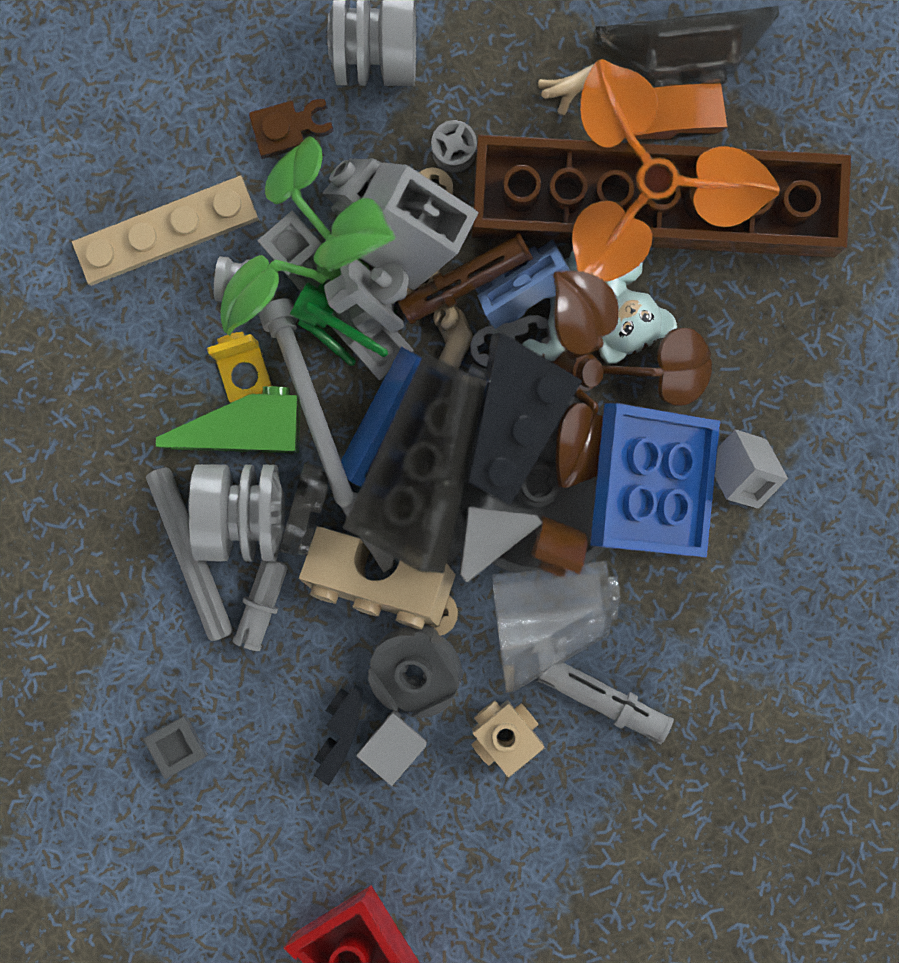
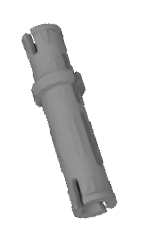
(614, 704)

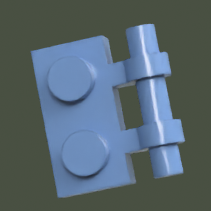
(522, 287)

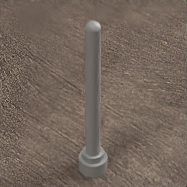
(281, 325)

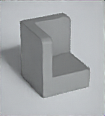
(748, 469)
(392, 748)

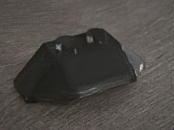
(687, 47)

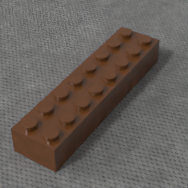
(547, 182)

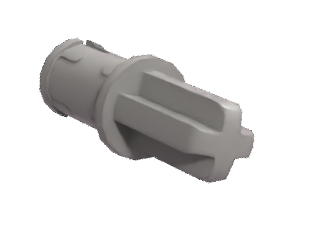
(260, 605)

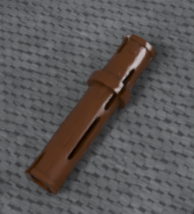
(416, 305)

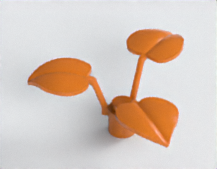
(728, 183)

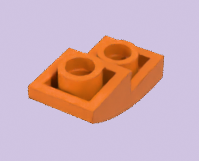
(687, 110)

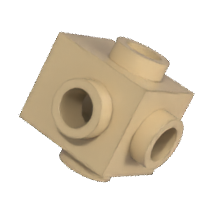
(509, 753)

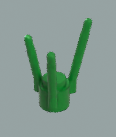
(314, 310)

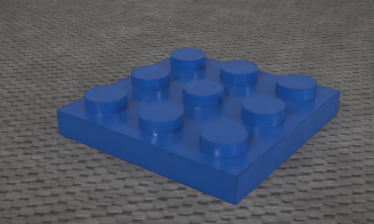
(654, 481)

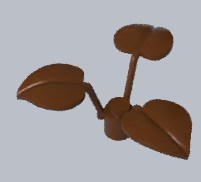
(582, 315)

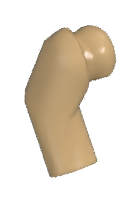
(455, 333)

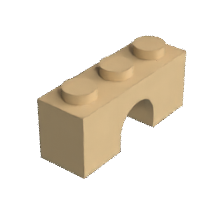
(338, 570)

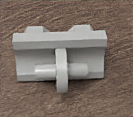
(369, 294)

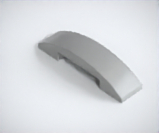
(296, 244)

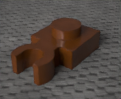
(281, 128)

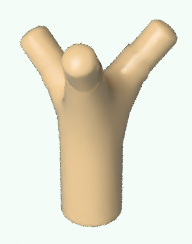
(565, 87)

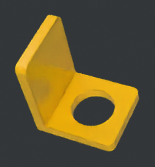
(235, 350)

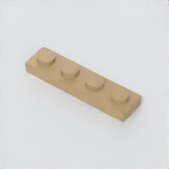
(165, 230)

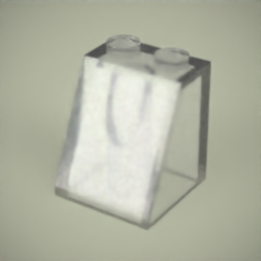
(550, 618)

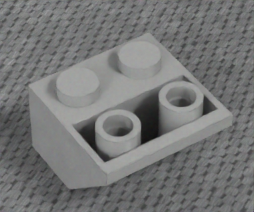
(424, 220)

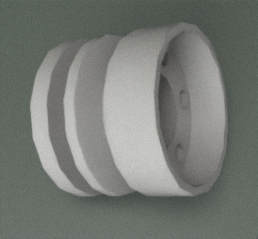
(373, 37)
(235, 513)

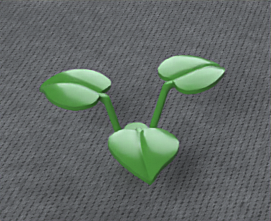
(354, 234)

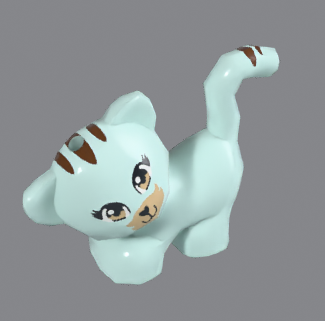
(638, 324)

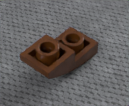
(559, 547)

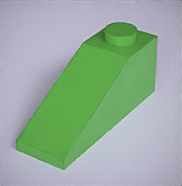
(250, 424)

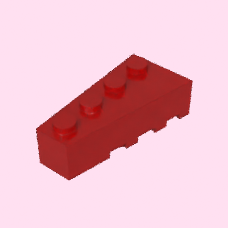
(352, 933)

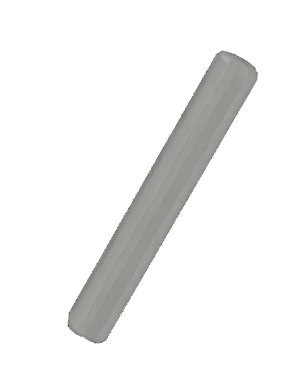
(195, 572)

